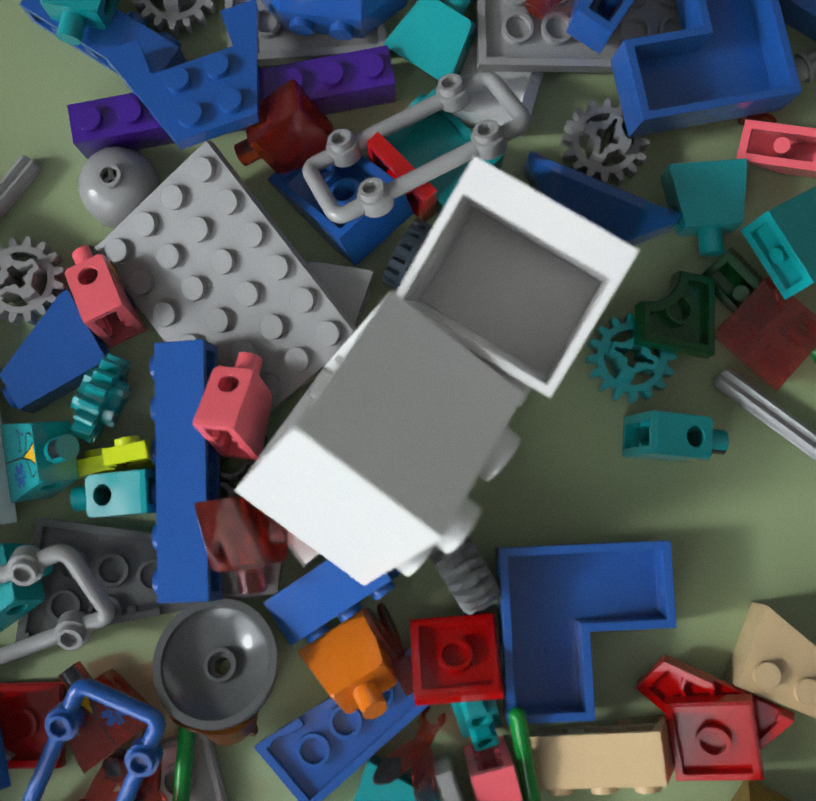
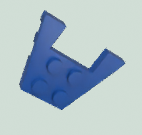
(204, 94)

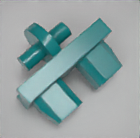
(478, 721)

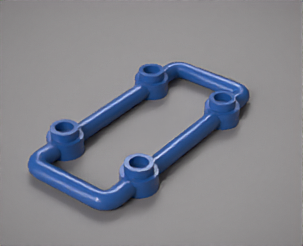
(68, 718)

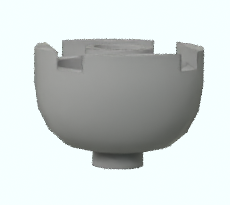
(115, 183)

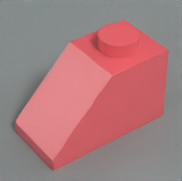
(779, 147)

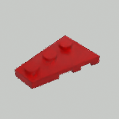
(675, 678)

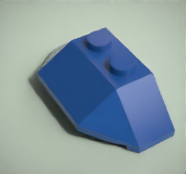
(336, 18)
(600, 203)

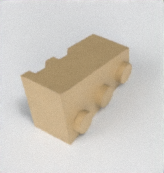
(774, 661)
(603, 757)

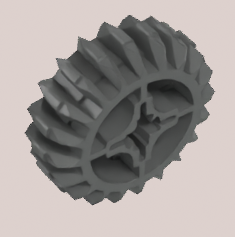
(466, 576)

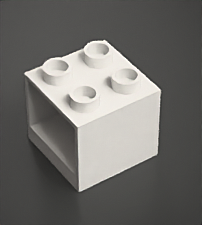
(515, 277)
(387, 446)

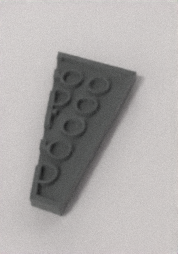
(123, 566)

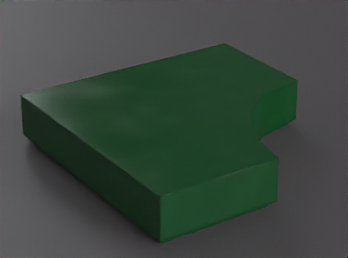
(681, 319)

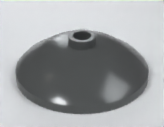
(190, 660)

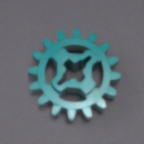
(613, 353)
(101, 398)

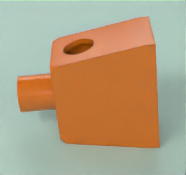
(352, 667)

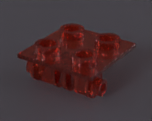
(770, 333)

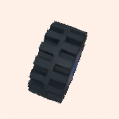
(406, 253)

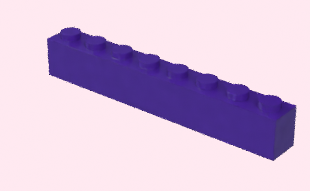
(332, 82)

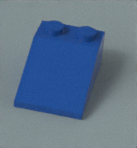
(350, 239)

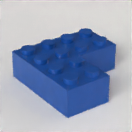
(720, 67)
(553, 603)

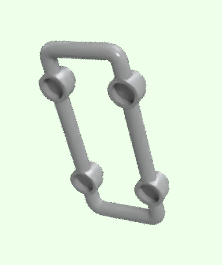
(452, 95)
(73, 626)

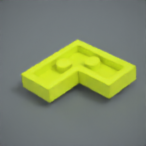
(127, 455)

